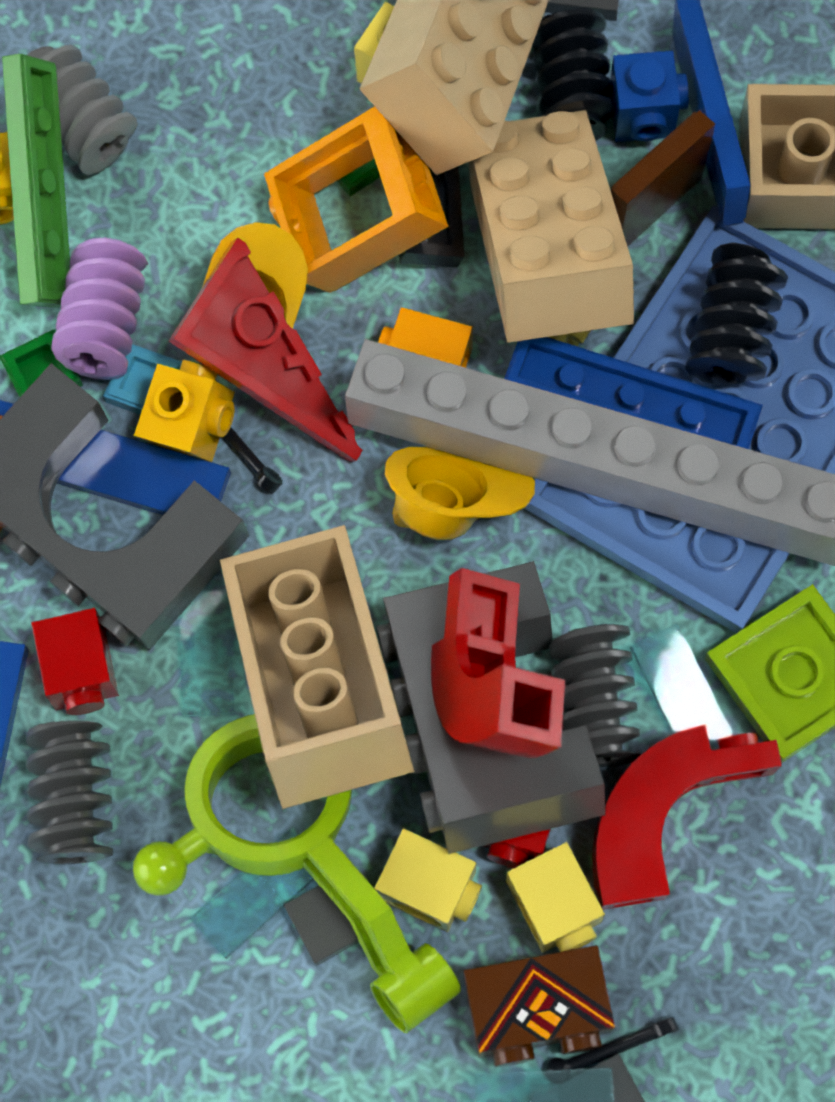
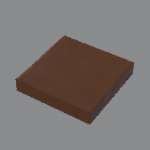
(663, 176)

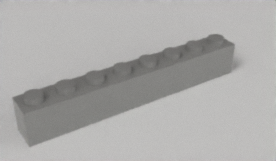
(594, 450)

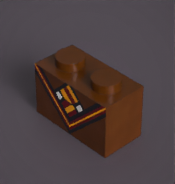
(538, 1005)

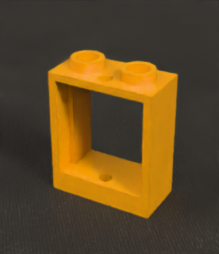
(405, 181)

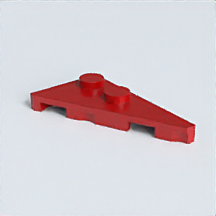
(246, 340)

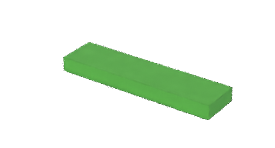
(36, 179)

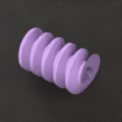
(99, 308)

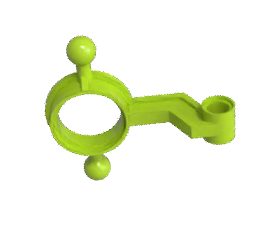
(408, 983)

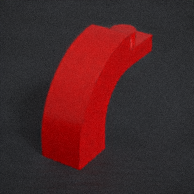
(476, 676)
(628, 838)

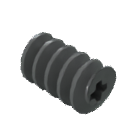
(592, 689)
(67, 792)

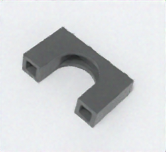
(135, 586)
(477, 791)

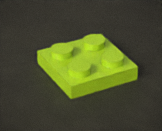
(783, 672)

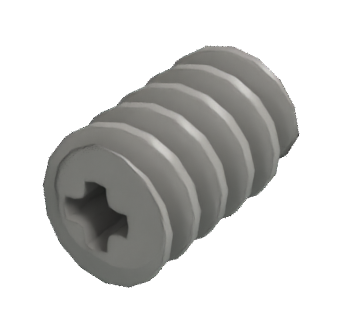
(90, 120)

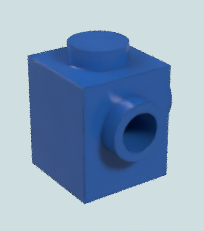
(647, 95)

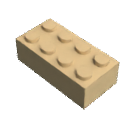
(451, 73)
(789, 155)
(552, 229)
(314, 668)

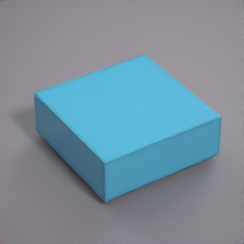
(132, 388)

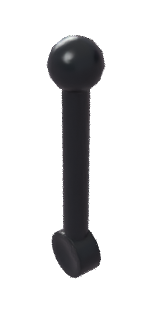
(266, 477)
(615, 1047)

